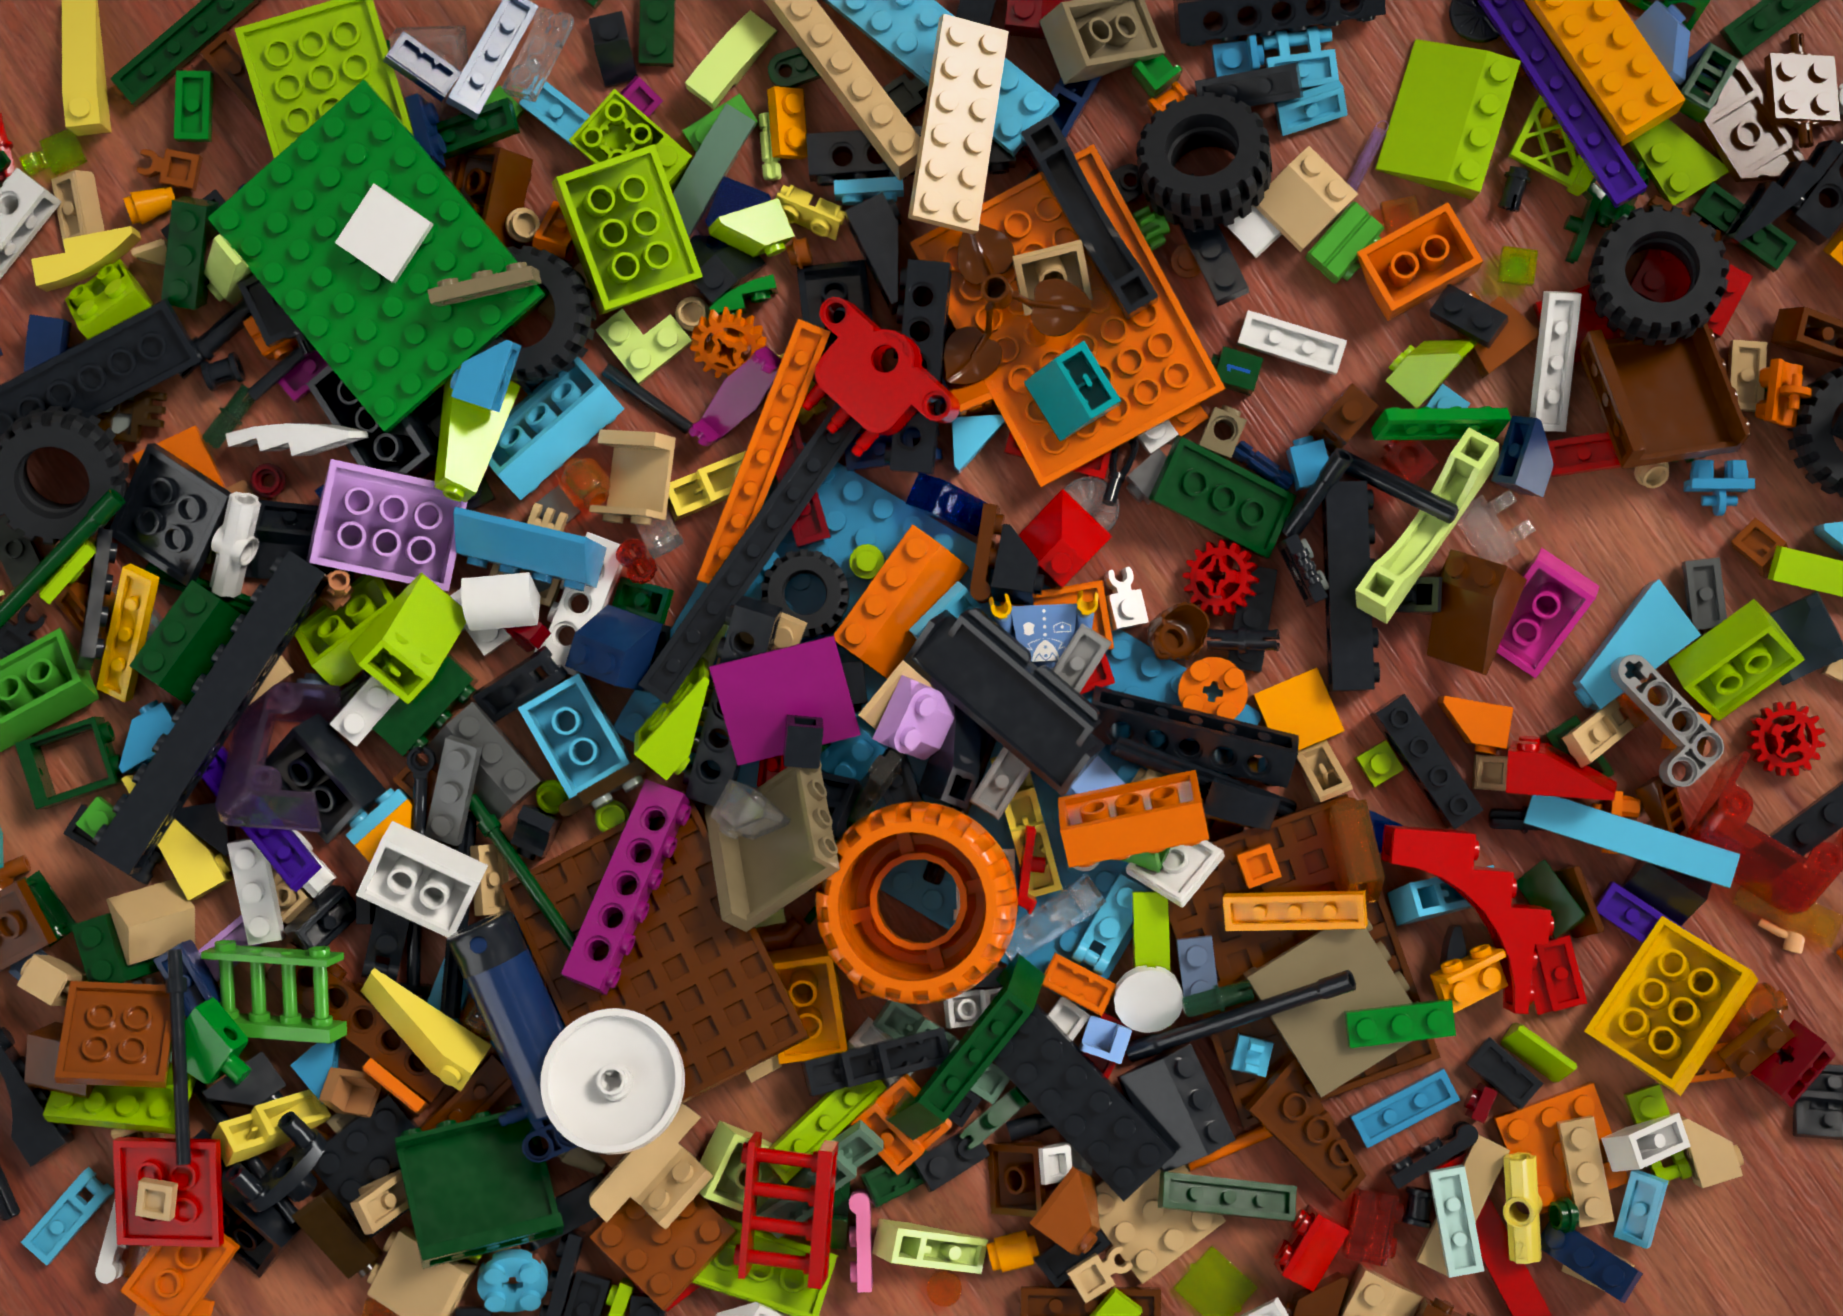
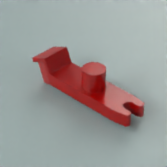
(1028, 864)

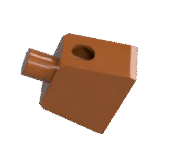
(1512, 338)

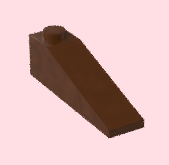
(1810, 333)

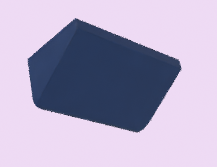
(200, 981)

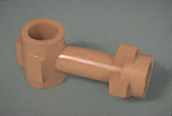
(337, 591)

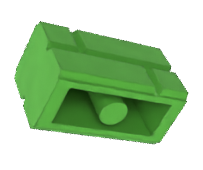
(1338, 248)

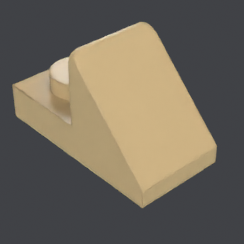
(380, 1202)

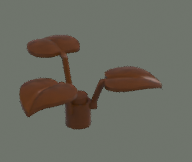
(982, 260)

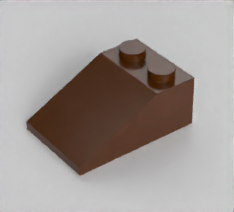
(1474, 611)

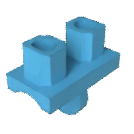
(1734, 480)

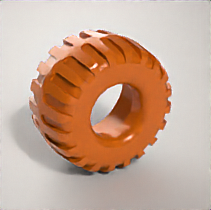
(897, 966)

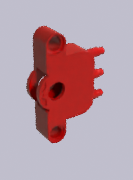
(857, 383)

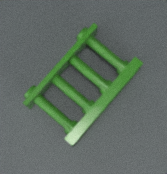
(290, 1024)

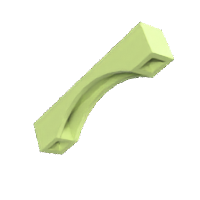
(1404, 562)

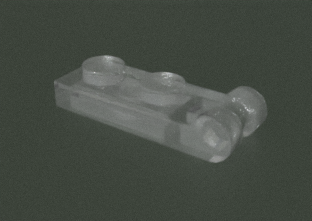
(538, 54)

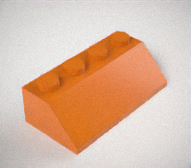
(896, 599)
(1132, 819)

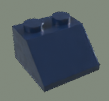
(615, 647)

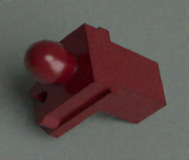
(529, 636)

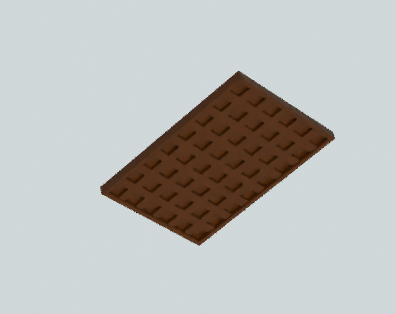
(1307, 864)
(687, 965)

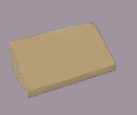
(80, 204)

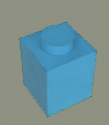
(1306, 460)

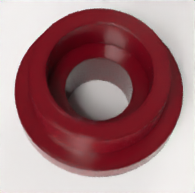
(258, 477)

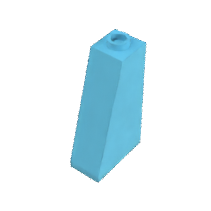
(1649, 628)

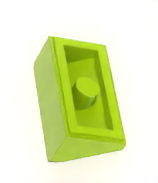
(1537, 1053)

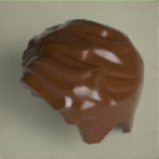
(1178, 632)

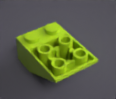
(622, 128)
(410, 638)

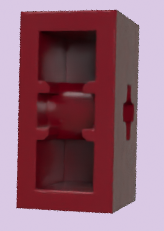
(1790, 1080)

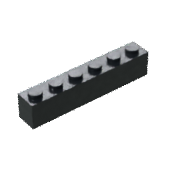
(1346, 563)

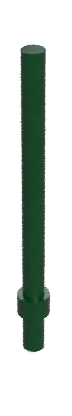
(491, 828)

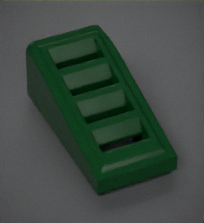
(1697, 102)

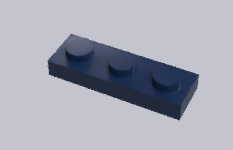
(1591, 1261)

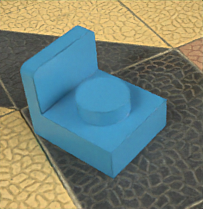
(1237, 56)

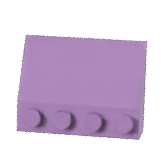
(384, 525)

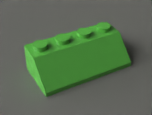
(41, 687)

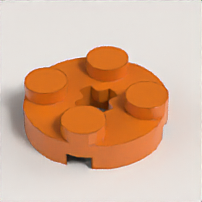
(1229, 680)

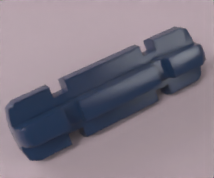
(1262, 465)

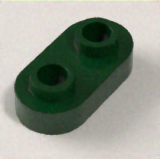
(795, 60)

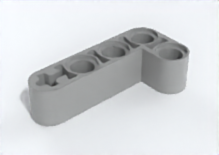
(1662, 716)

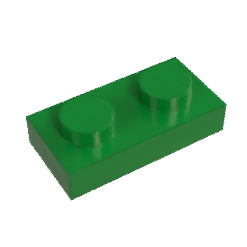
(193, 106)

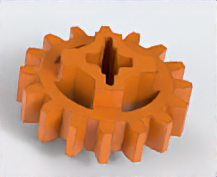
(729, 341)

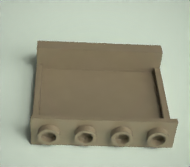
(777, 868)
(1318, 1029)

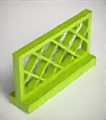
(1579, 175)

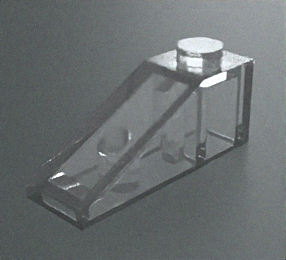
(1055, 916)

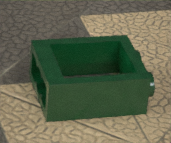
(37, 771)

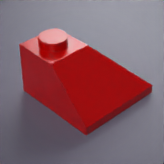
(1064, 537)

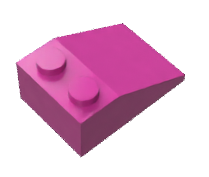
(1545, 612)

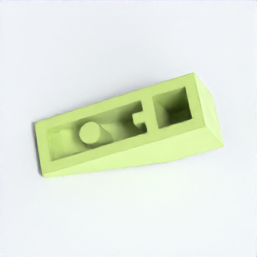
(225, 270)
(928, 1247)

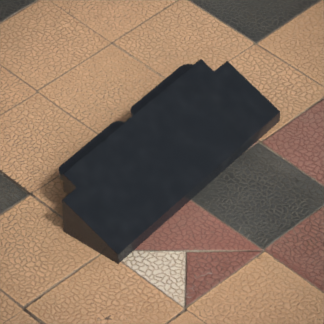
(1008, 695)

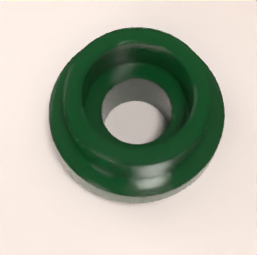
(1563, 1215)

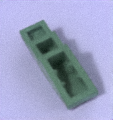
(710, 164)
(901, 1020)
(854, 1148)

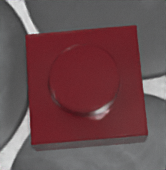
(1480, 1102)

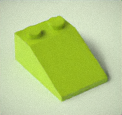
(669, 732)

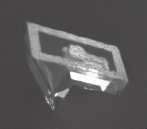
(661, 536)

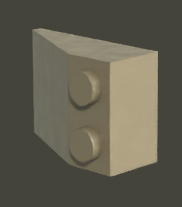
(1099, 37)

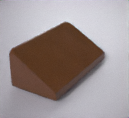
(1576, 885)

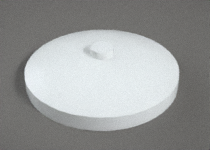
(612, 1081)

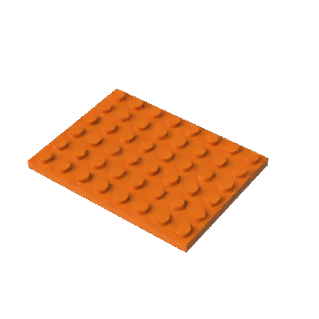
(1148, 359)

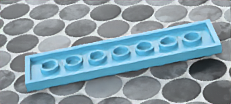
(909, 35)

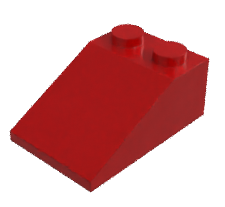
(1547, 771)

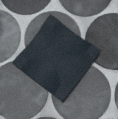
(1811, 632)

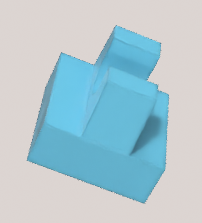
(1251, 1055)

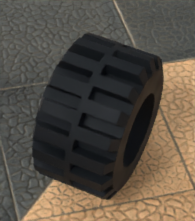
(820, 566)

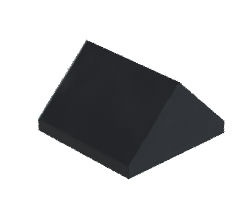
(1667, 890)

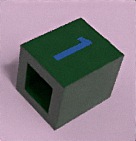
(1237, 369)

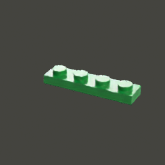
(1439, 423)

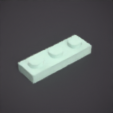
(1456, 1221)

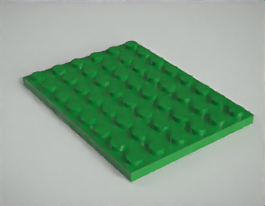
(372, 332)

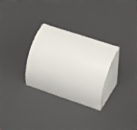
(500, 601)

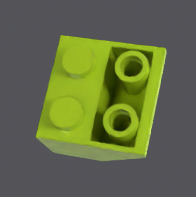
(107, 299)

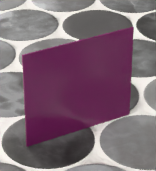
(768, 686)

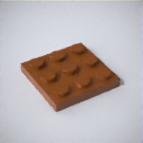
(115, 1035)
(663, 1259)

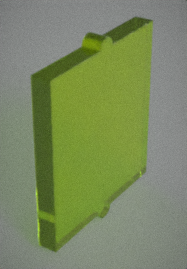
(1215, 1285)

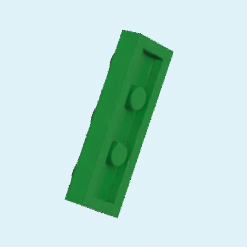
(1400, 1023)

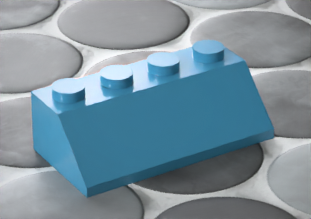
(528, 548)

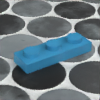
(1404, 1107)

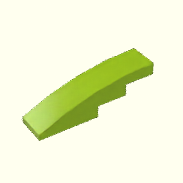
(1150, 930)

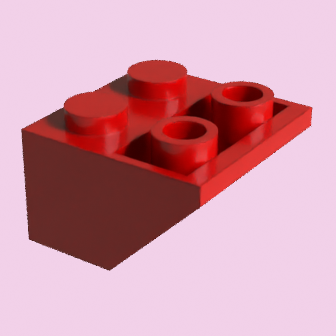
(1309, 1247)

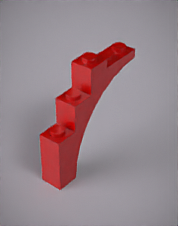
(1488, 890)

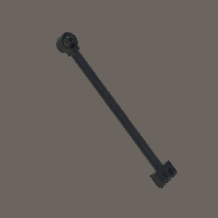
(419, 814)

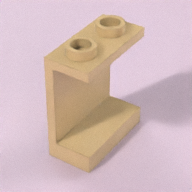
(638, 476)

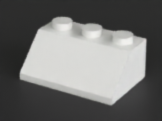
(421, 879)

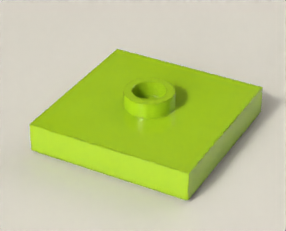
(68, 572)

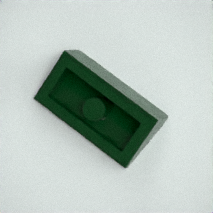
(1545, 889)

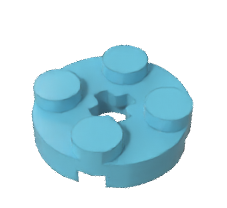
(512, 1297)

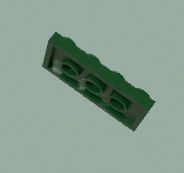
(1222, 497)

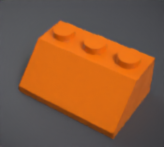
(1418, 261)

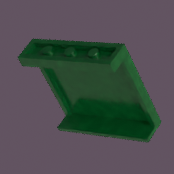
(475, 1188)

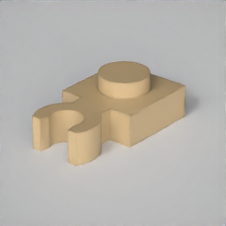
(1093, 1276)

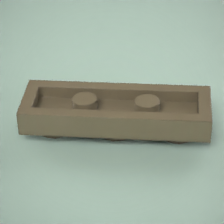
(484, 284)

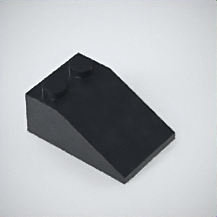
(876, 233)
(830, 280)

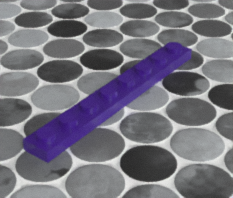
(1565, 99)

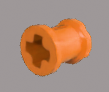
(1176, 92)

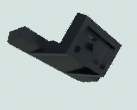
(283, 529)

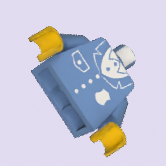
(1044, 628)

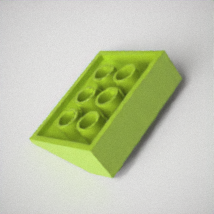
(1447, 117)
(626, 228)

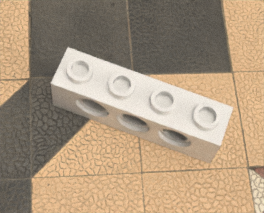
(32, 208)
(561, 613)

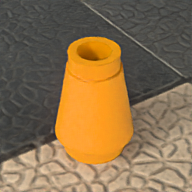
(148, 204)

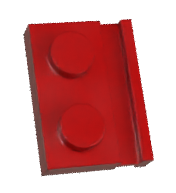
(1557, 977)

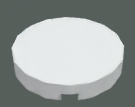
(1148, 999)

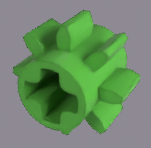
(1152, 227)

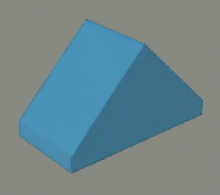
(316, 1063)

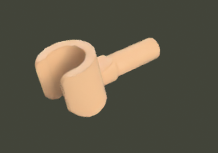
(1793, 941)

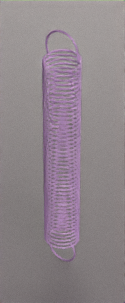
(1366, 155)

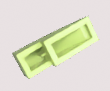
(730, 59)

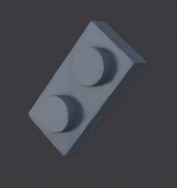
(1196, 964)

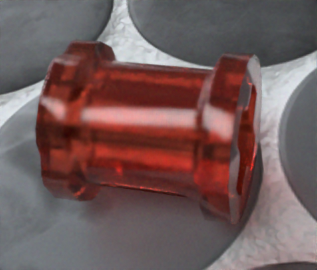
(626, 559)

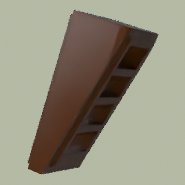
(1663, 806)

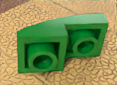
(757, 290)

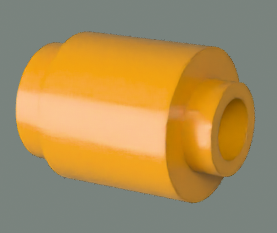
(1012, 1251)

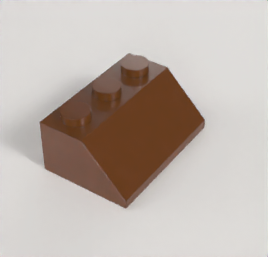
(494, 185)

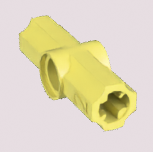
(1523, 1229)

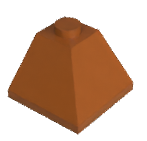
(1071, 1213)

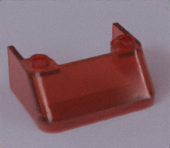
(1764, 863)

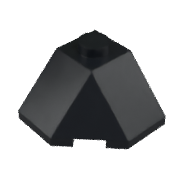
(721, 267)

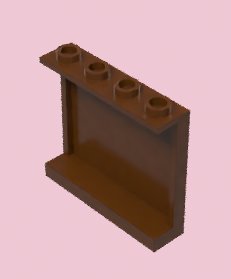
(1664, 398)

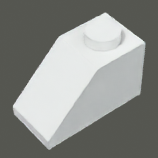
(1645, 1143)

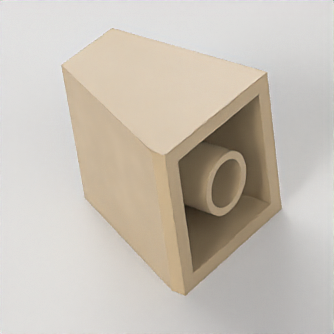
(416, 1291)

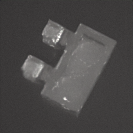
(1486, 531)

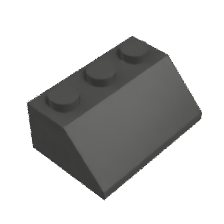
(503, 772)

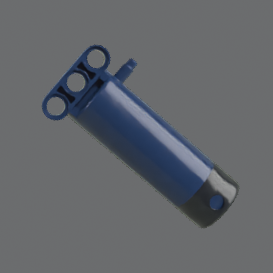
(516, 1016)

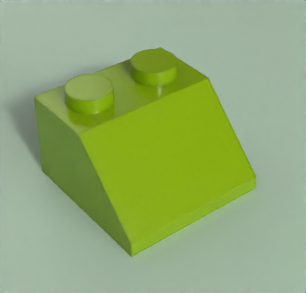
(1424, 368)

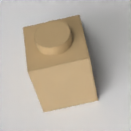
(49, 978)
(1710, 1156)

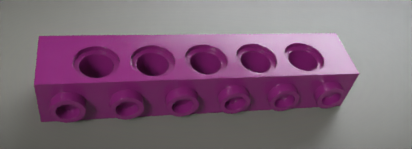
(651, 803)

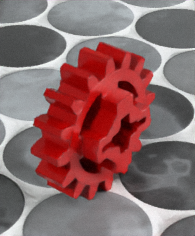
(1220, 564)
(1798, 746)

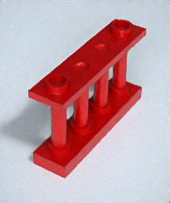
(818, 1196)

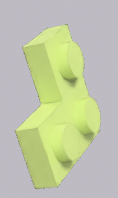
(643, 353)

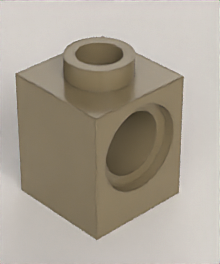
(1222, 447)

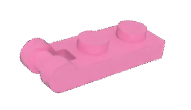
(862, 1239)

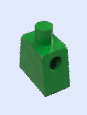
(214, 1044)

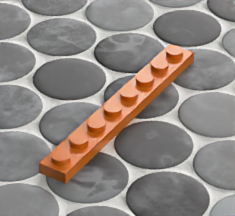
(766, 443)

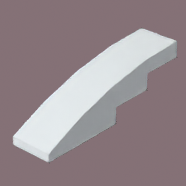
(301, 438)

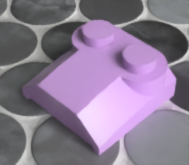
(915, 719)

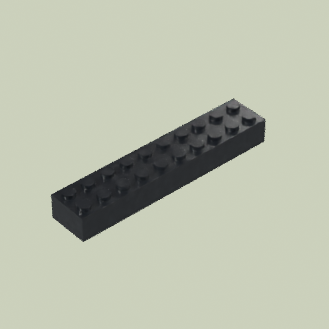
(211, 714)

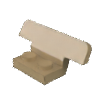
(657, 1176)

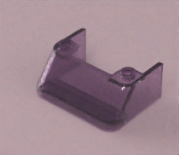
(250, 790)

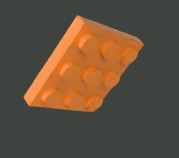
(1536, 1132)

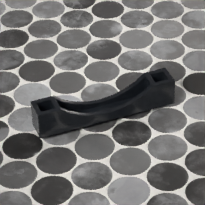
(1087, 217)
(30, 1130)

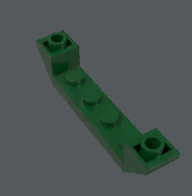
(973, 1053)

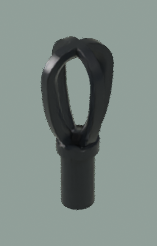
(1117, 478)

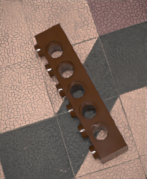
(371, 1039)

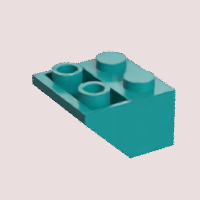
(1072, 391)

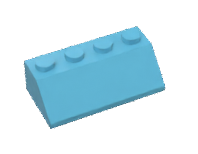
(551, 427)

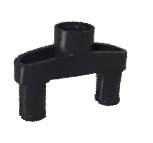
(289, 1175)

